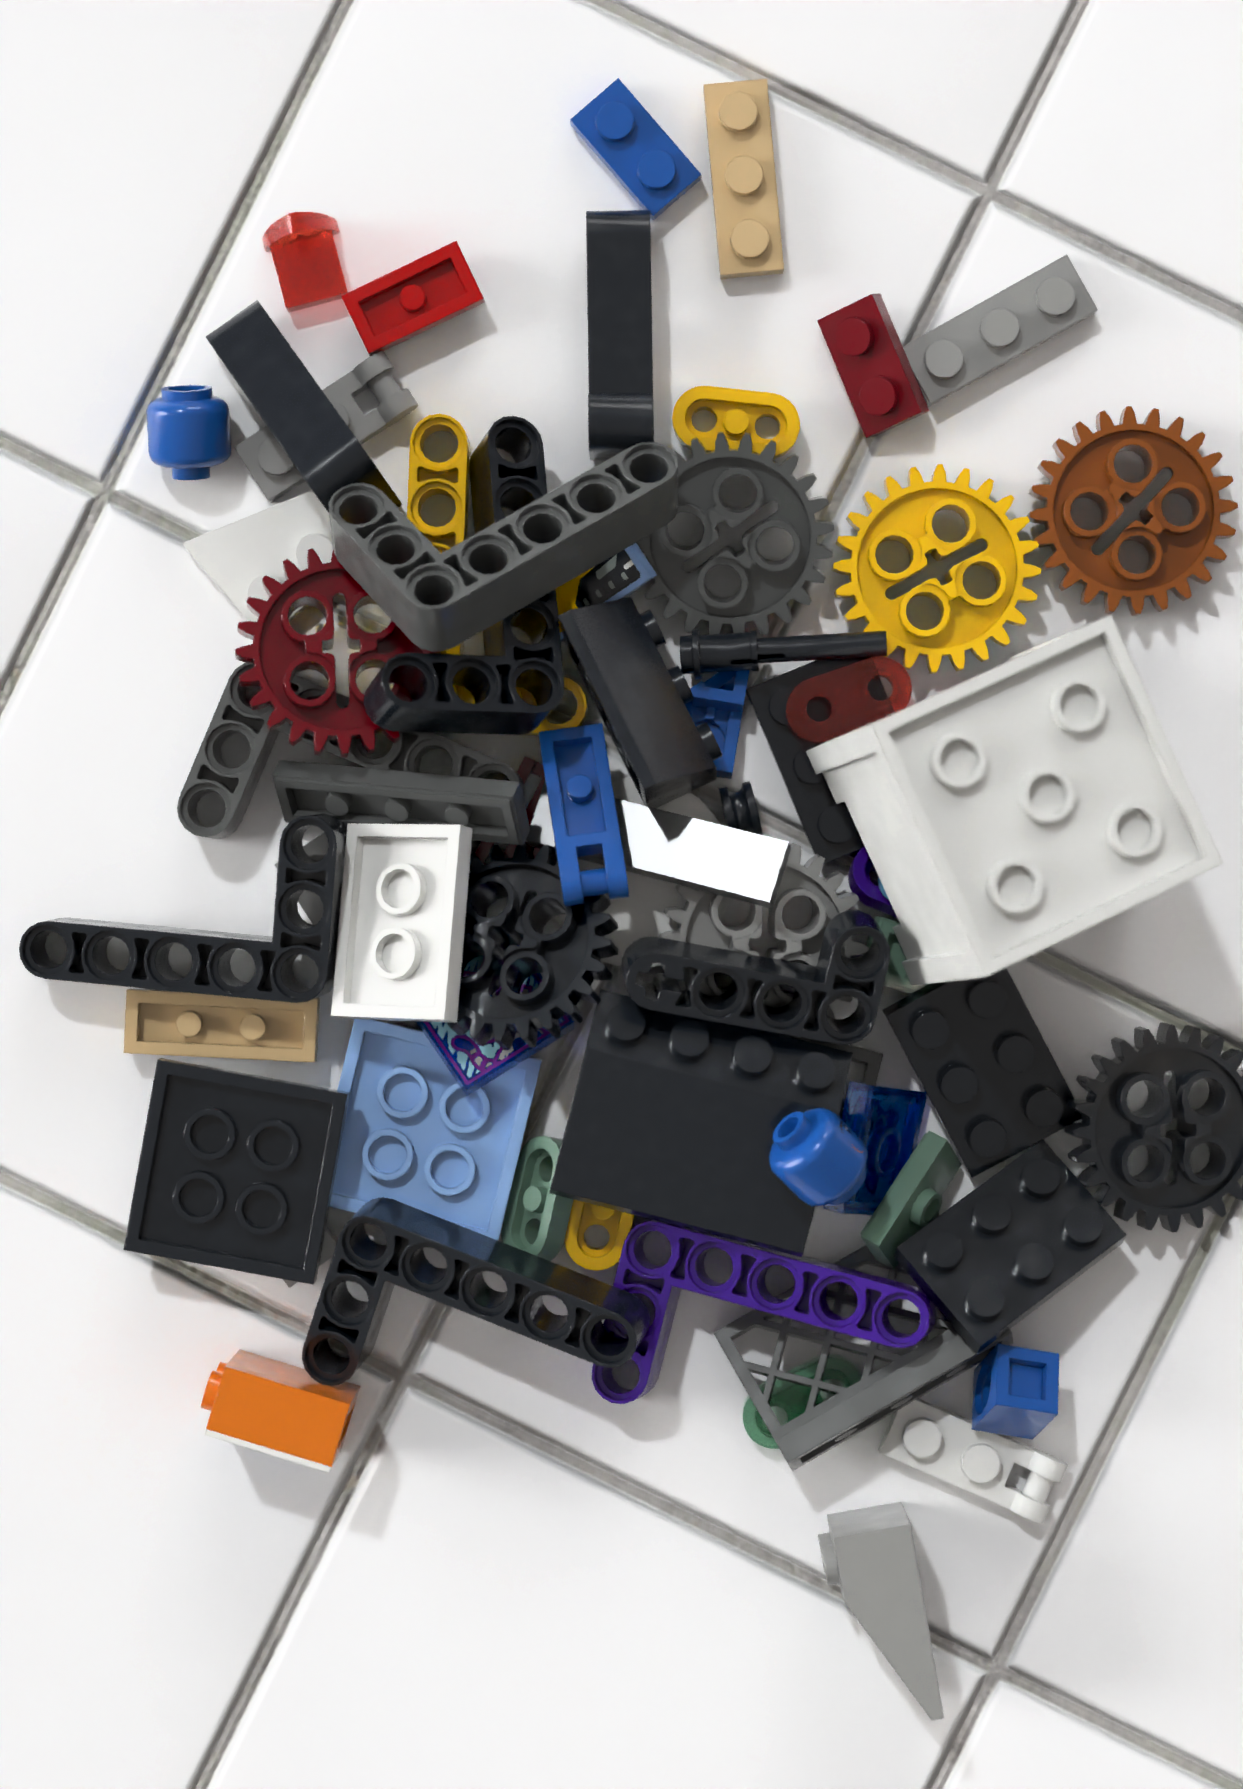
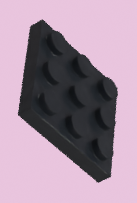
(236, 1171)

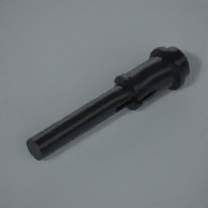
(745, 650)

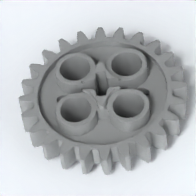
(701, 925)

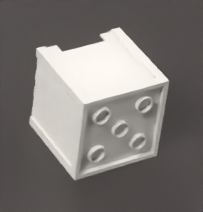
(1019, 806)

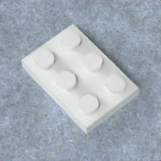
(402, 922)

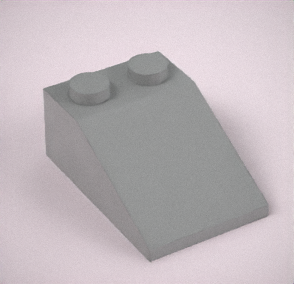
(880, 1582)

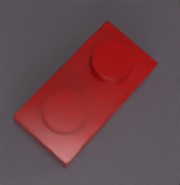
(413, 298)

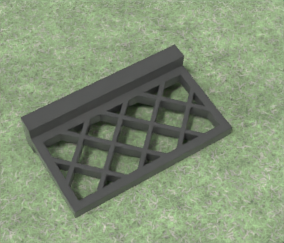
(865, 1401)

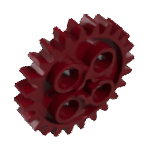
(282, 653)

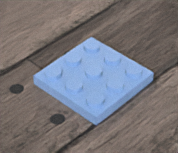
(420, 1136)

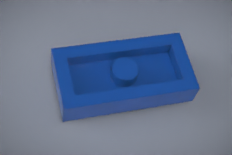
(635, 149)

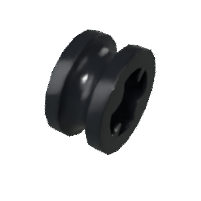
(741, 809)

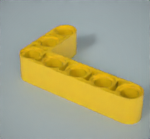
(453, 479)

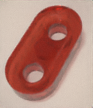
(848, 697)

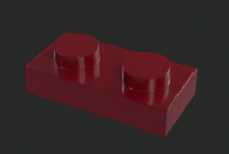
(873, 365)

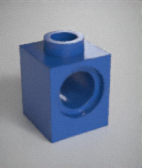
(1015, 1391)

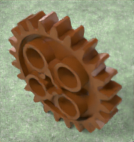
(1172, 549)

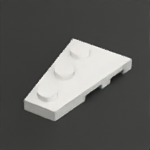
(258, 544)

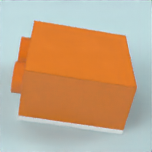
(278, 1410)

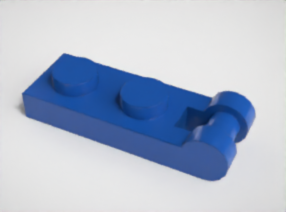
(583, 812)

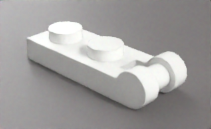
(971, 1459)

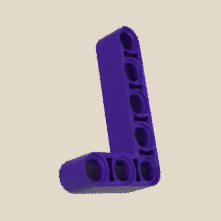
(746, 1288)

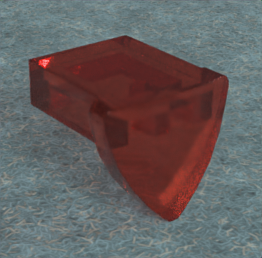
(306, 259)

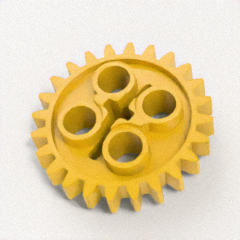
(908, 518)

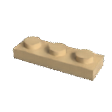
(743, 178)
(220, 1026)

